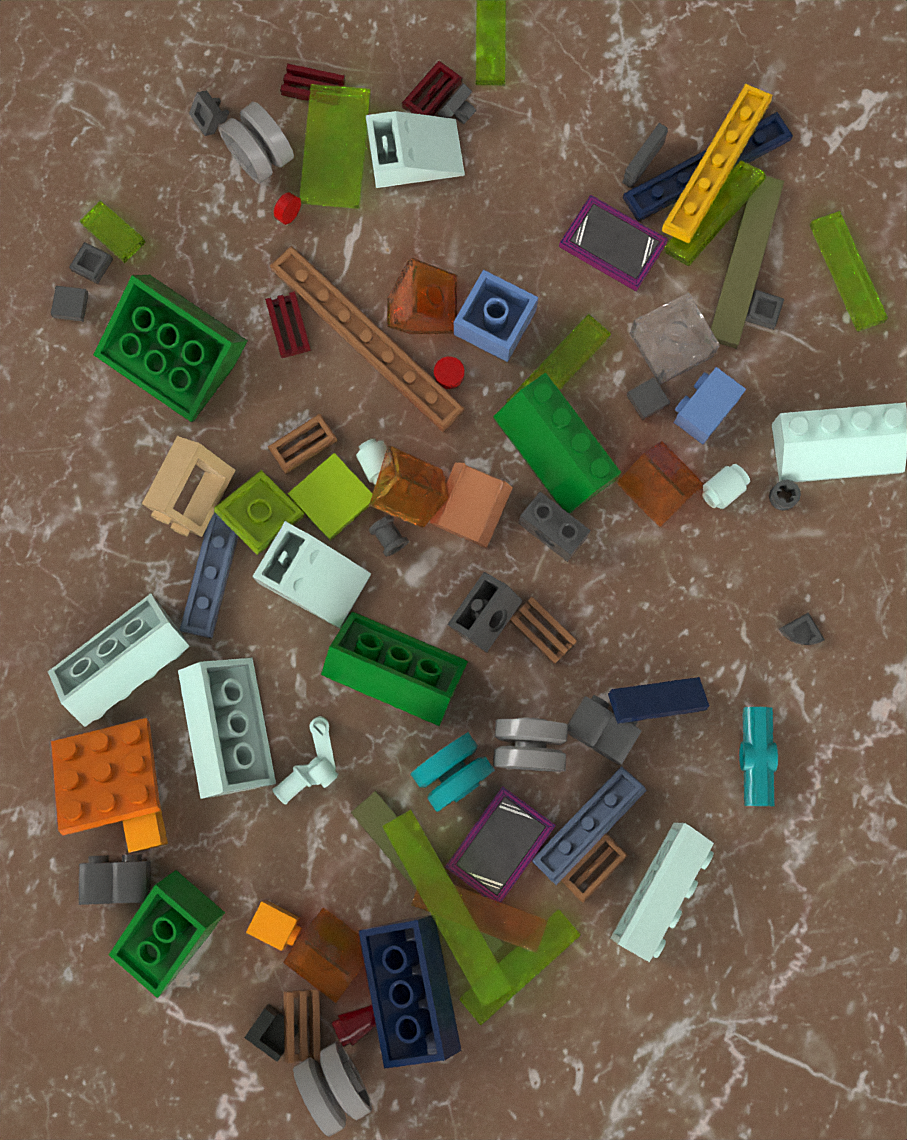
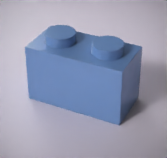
(709, 405)

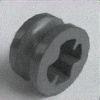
(788, 486)

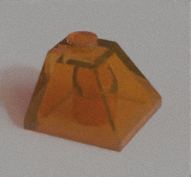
(423, 300)

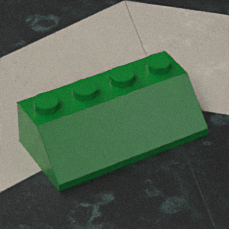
(556, 444)
(394, 668)

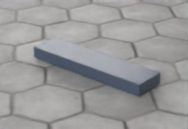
(209, 579)
(589, 825)

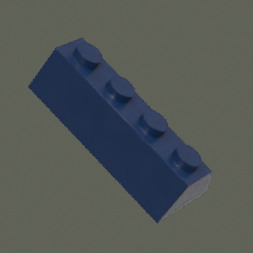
(410, 992)

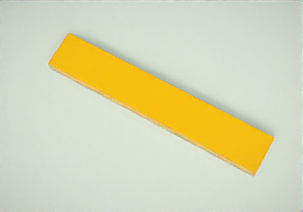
(717, 163)

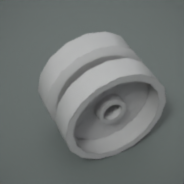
(256, 142)
(530, 742)
(332, 1089)

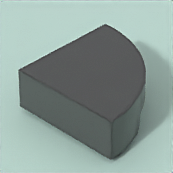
(802, 631)

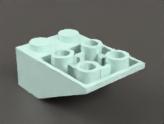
(413, 148)
(311, 575)

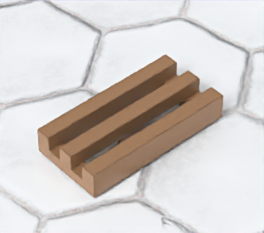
(310, 452)
(563, 649)
(613, 846)
(314, 1025)

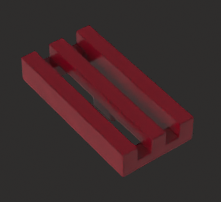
(305, 77)
(408, 103)
(282, 301)

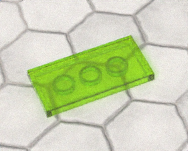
(335, 146)

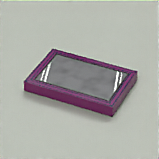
(613, 243)
(500, 846)

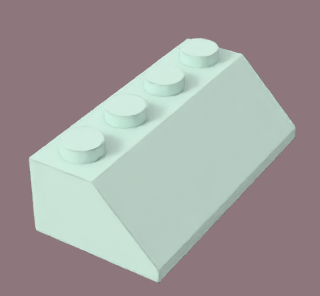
(841, 442)
(117, 660)
(226, 726)
(662, 891)

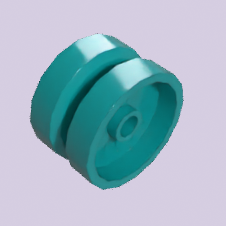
(455, 776)

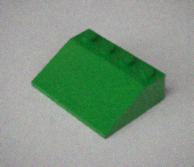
(168, 346)

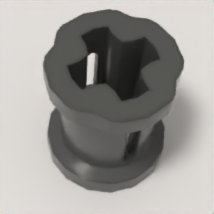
(388, 535)

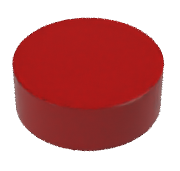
(287, 208)
(449, 372)

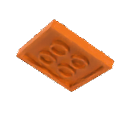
(104, 776)

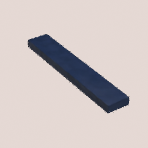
(669, 185)

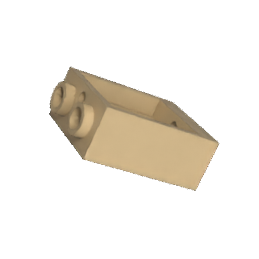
(172, 478)

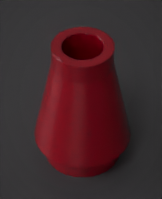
(354, 1025)

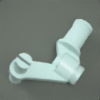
(318, 771)

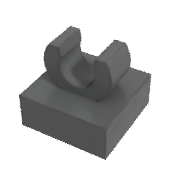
(458, 106)
(206, 113)

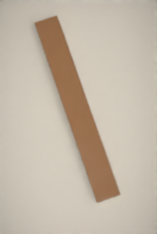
(367, 339)

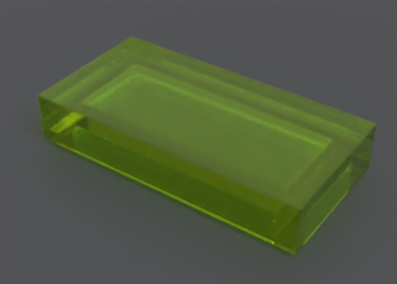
(112, 231)

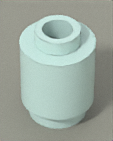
(371, 458)
(725, 486)

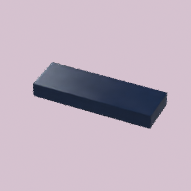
(658, 700)

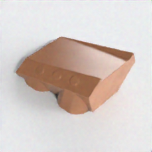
(472, 505)

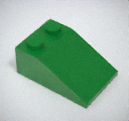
(166, 932)

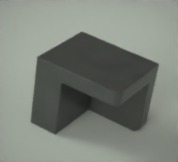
(268, 1033)

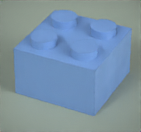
(495, 315)

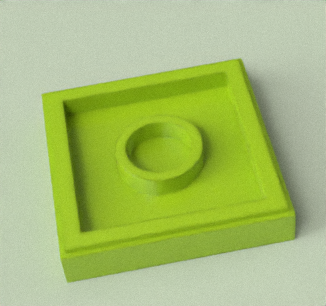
(331, 496)
(258, 511)

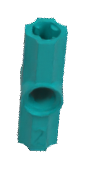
(758, 756)

